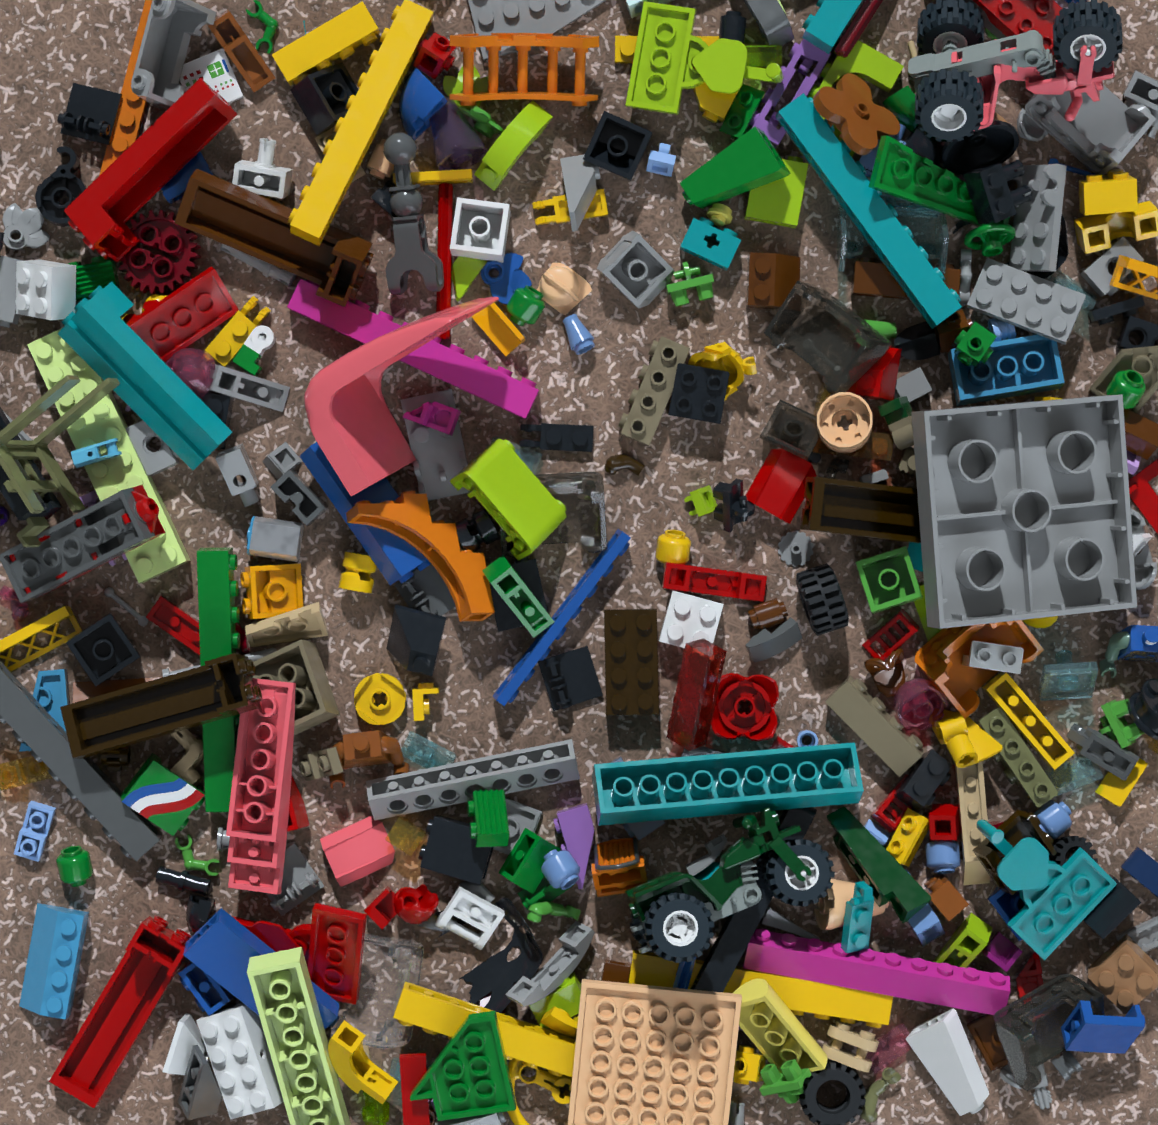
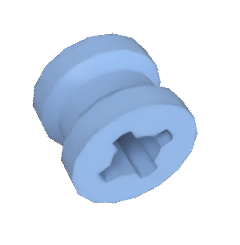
(1001, 329)

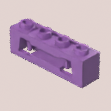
(810, 55)

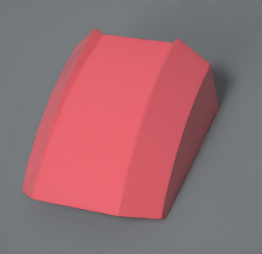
(357, 850)

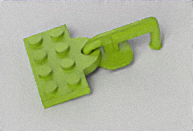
(667, 57)

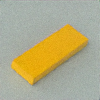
(439, 177)

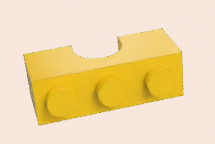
(1098, 230)

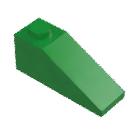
(518, 596)

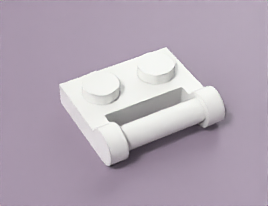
(473, 911)

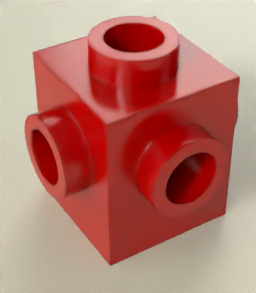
(434, 55)

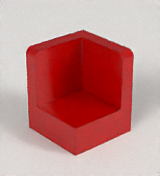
(382, 909)

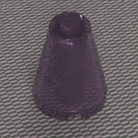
(454, 138)

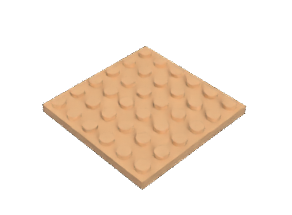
(653, 1055)

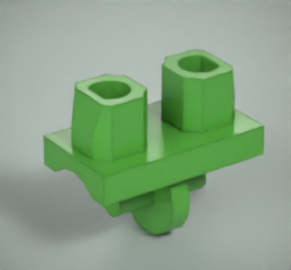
(702, 284)
(1115, 724)
(786, 1084)

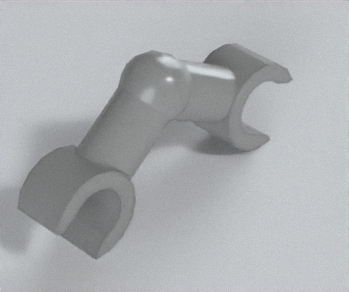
(965, 276)

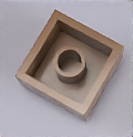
(1124, 974)

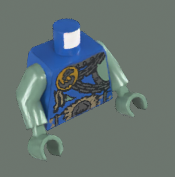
(1131, 643)

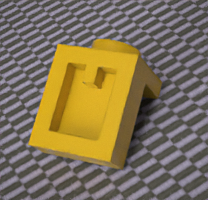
(420, 705)

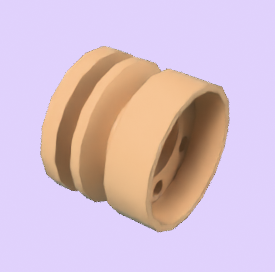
(855, 411)

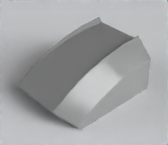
(636, 269)

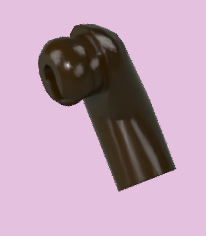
(621, 462)

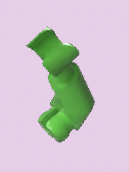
(545, 908)

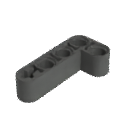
(771, 21)

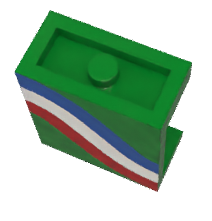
(162, 796)

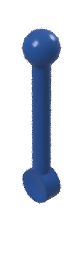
(1071, 169)

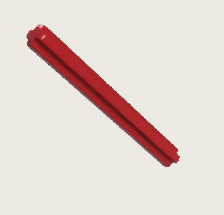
(445, 210)

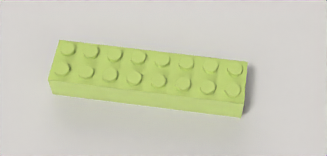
(296, 1038)

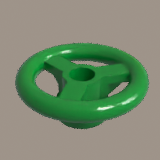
(990, 242)

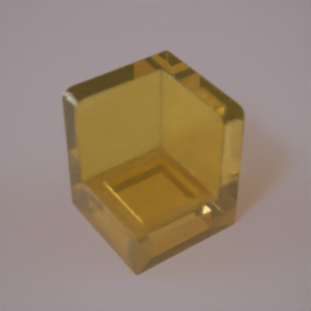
(405, 835)

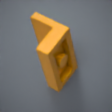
(499, 329)

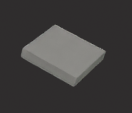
(519, 817)

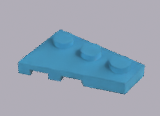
(52, 693)

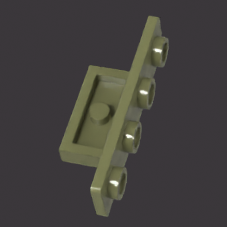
(1017, 759)

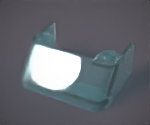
(926, 225)

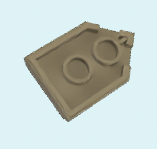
(1142, 360)

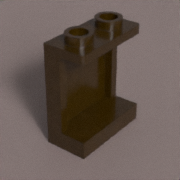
(1015, 828)

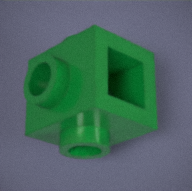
(978, 337)

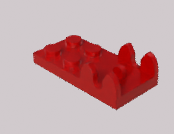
(183, 314)

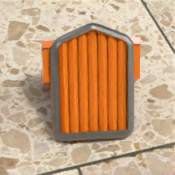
(617, 866)

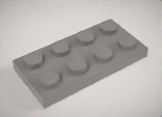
(1026, 301)

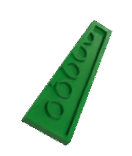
(919, 181)

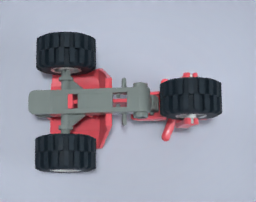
(962, 73)

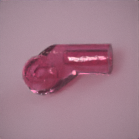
(19, 610)

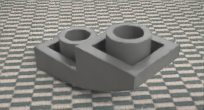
(767, 645)

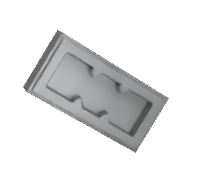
(1144, 934)

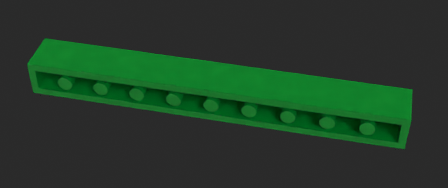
(218, 639)

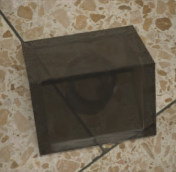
(792, 430)

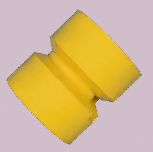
(357, 573)

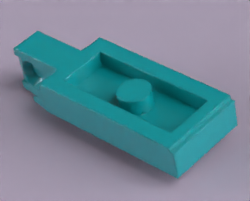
(858, 919)

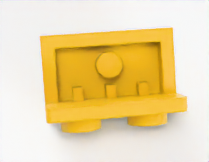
(908, 837)

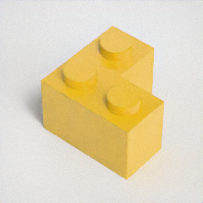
(1108, 193)

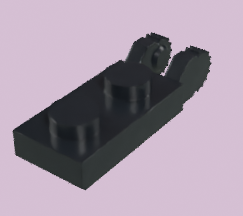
(560, 437)

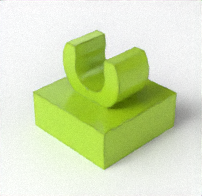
(703, 501)

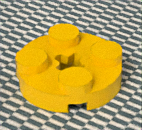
(394, 696)

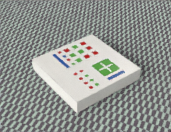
(216, 72)

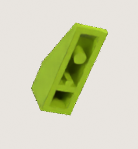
(965, 942)

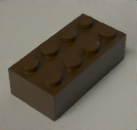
(631, 661)

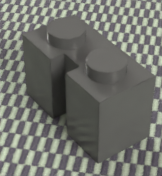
(307, 503)

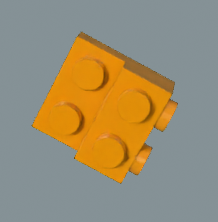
(271, 590)

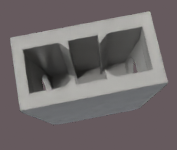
(236, 462)

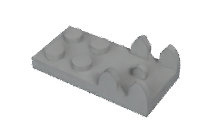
(1038, 220)
(436, 453)

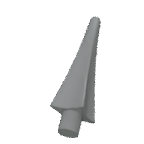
(776, 920)

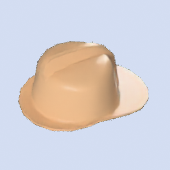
(563, 287)

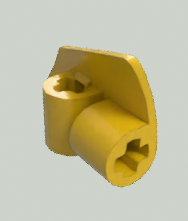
(965, 739)

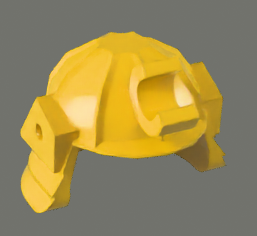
(724, 358)

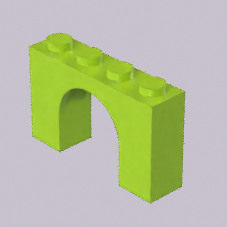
(866, 64)

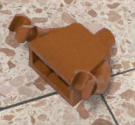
(367, 750)

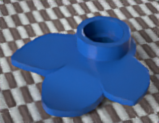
(509, 277)

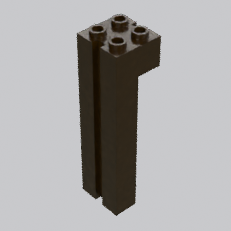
(861, 509)
(162, 706)

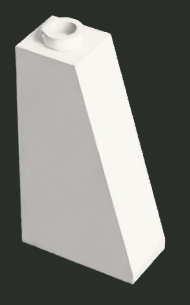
(950, 1061)

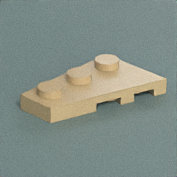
(290, 626)

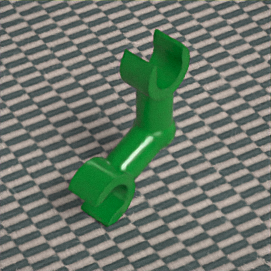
(271, 26)

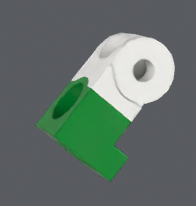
(256, 344)

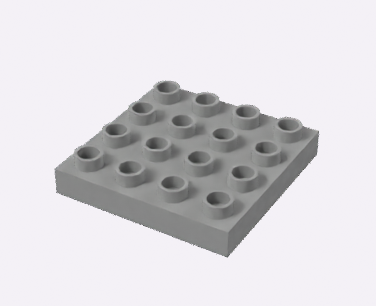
(1024, 510)

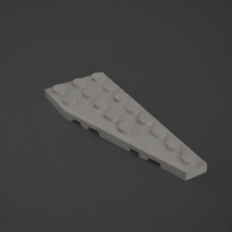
(525, 17)

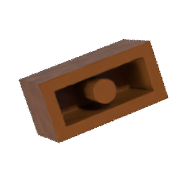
(945, 896)

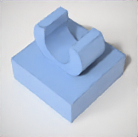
(661, 161)

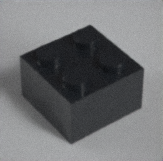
(103, 649)

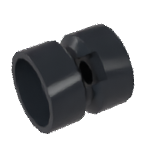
(484, 526)

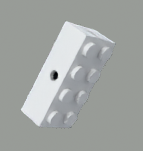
(240, 1060)

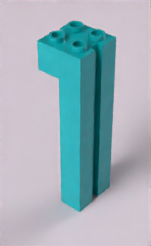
(144, 379)

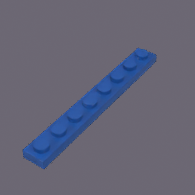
(568, 609)

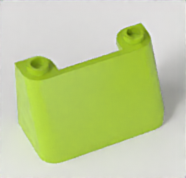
(512, 496)

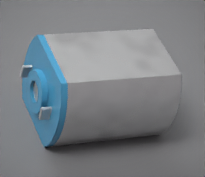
(274, 538)

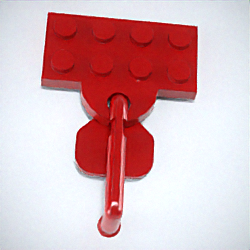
(329, 944)

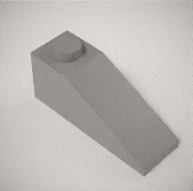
(579, 186)
(248, 388)

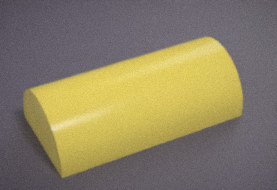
(776, 1028)

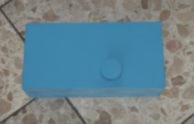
(1012, 370)

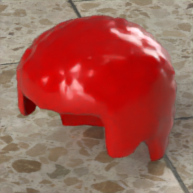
(415, 904)

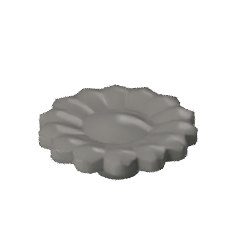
(795, 548)

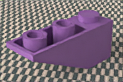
(578, 834)

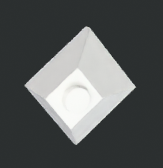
(185, 1037)

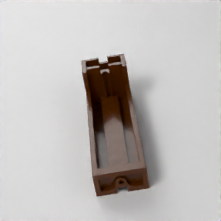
(263, 231)

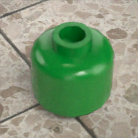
(525, 305)
(1130, 385)
(74, 866)

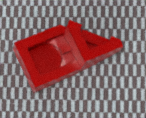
(1030, 976)

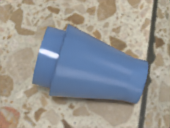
(578, 335)

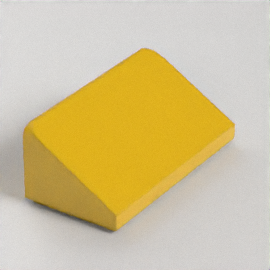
(1116, 789)

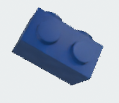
(208, 993)

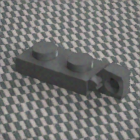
(1103, 751)

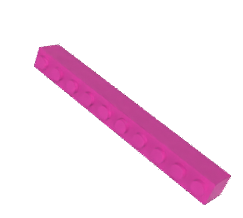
(432, 358)
(877, 972)

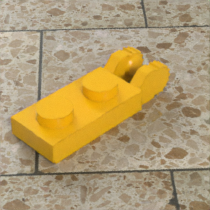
(597, 208)
(235, 333)

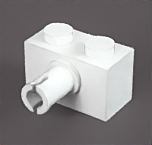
(262, 175)

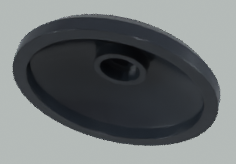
(982, 148)

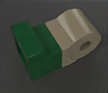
(899, 420)

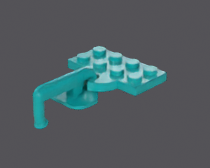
(1053, 894)

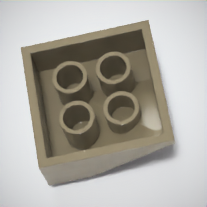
(301, 665)

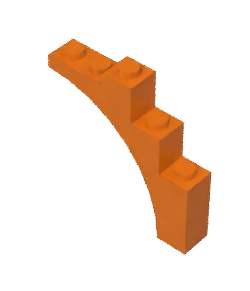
(438, 542)

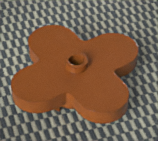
(855, 114)

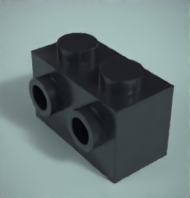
(923, 780)

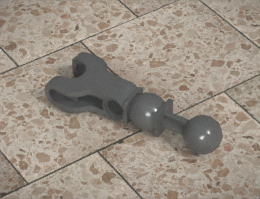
(409, 225)

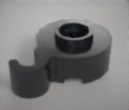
(59, 183)

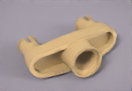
(194, 754)

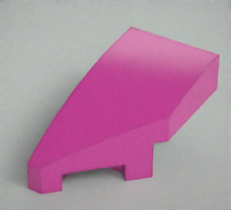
(435, 416)

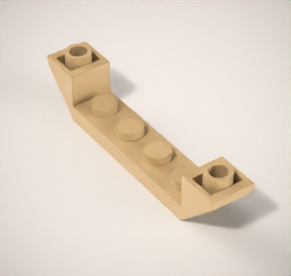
(971, 809)

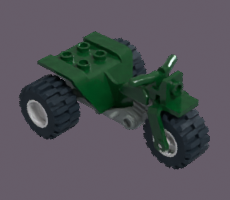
(677, 911)

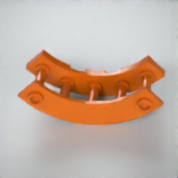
(523, 44)

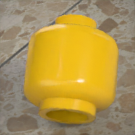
(673, 547)

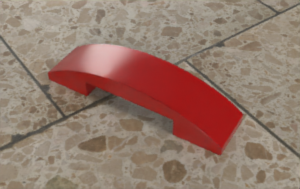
(714, 582)

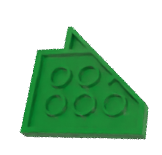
(469, 1072)

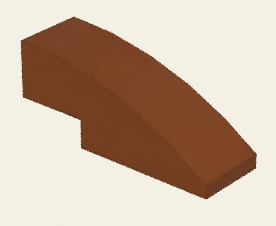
(241, 51)

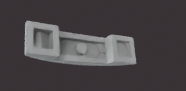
(557, 969)

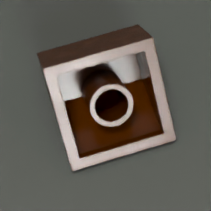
(770, 279)

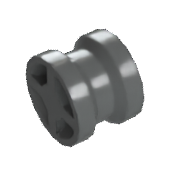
(1066, 1065)

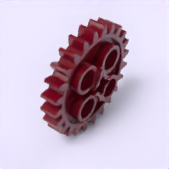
(149, 274)

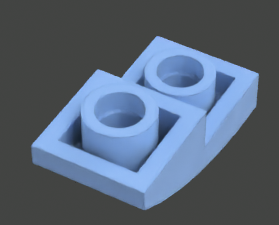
(34, 831)

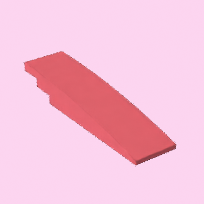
(262, 790)

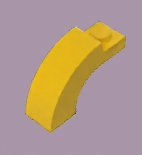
(355, 1067)

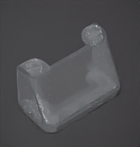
(385, 968)

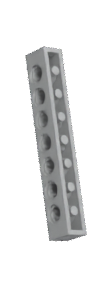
(457, 781)

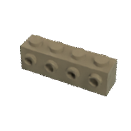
(655, 390)
(875, 726)

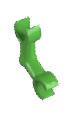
(189, 861)

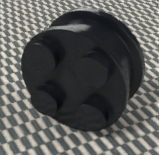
(1144, 708)

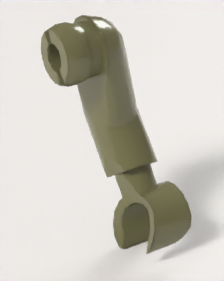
(869, 1112)

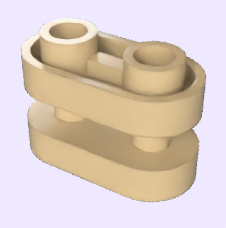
(864, 1041)

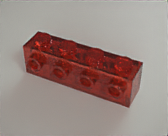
(696, 694)

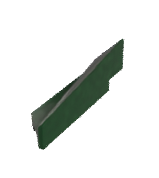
(877, 866)

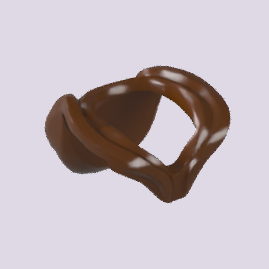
(889, 674)

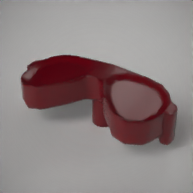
(243, 639)

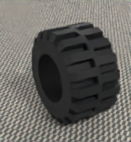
(822, 599)
(847, 1109)

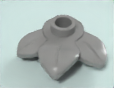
(27, 224)

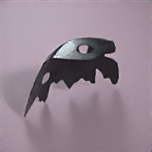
(496, 972)

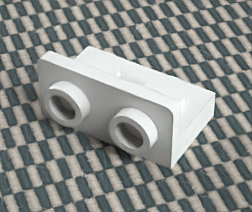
(994, 657)

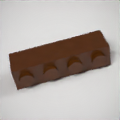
(875, 280)

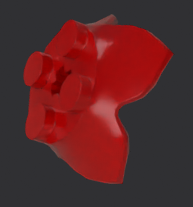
(760, 721)

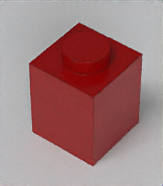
(944, 822)

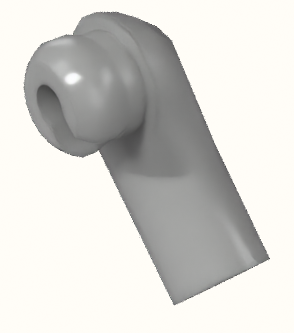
(479, 890)

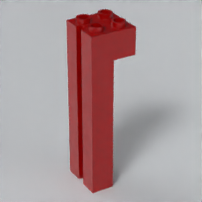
(146, 168)
(121, 1011)

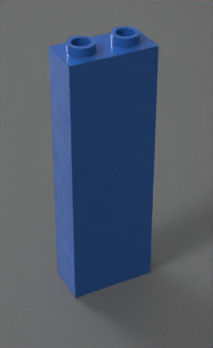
(389, 552)
(223, 953)

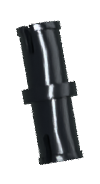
(183, 880)

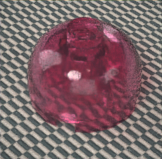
(193, 368)
(919, 703)

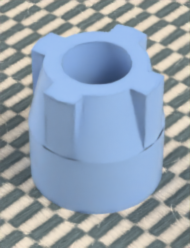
(814, 739)

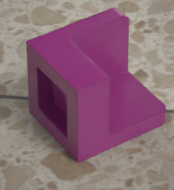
(1002, 951)

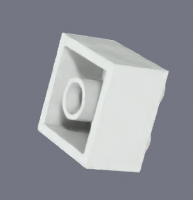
(480, 229)
(45, 289)
(689, 619)

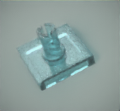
(1067, 678)

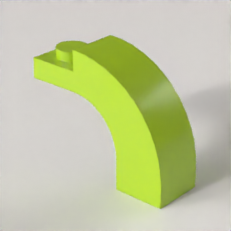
(512, 143)

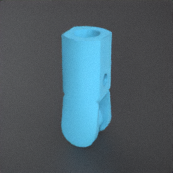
(92, 454)

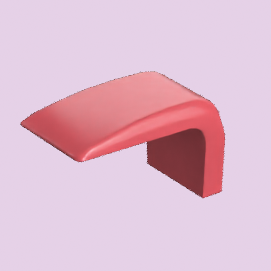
(349, 407)

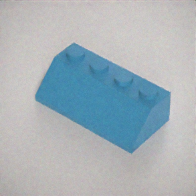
(54, 961)

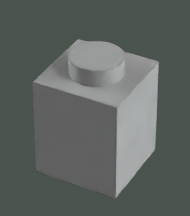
(912, 385)

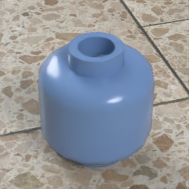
(1054, 818)
(942, 856)
(560, 869)

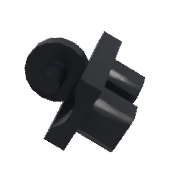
(734, 506)

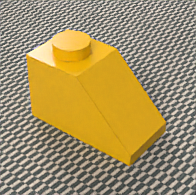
(713, 104)

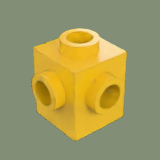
(752, 1065)

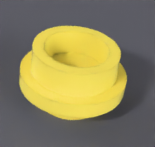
(720, 214)

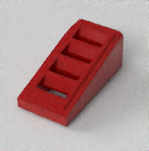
(909, 623)
(882, 819)

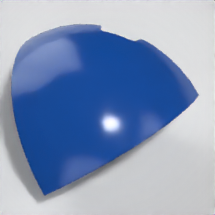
(418, 103)

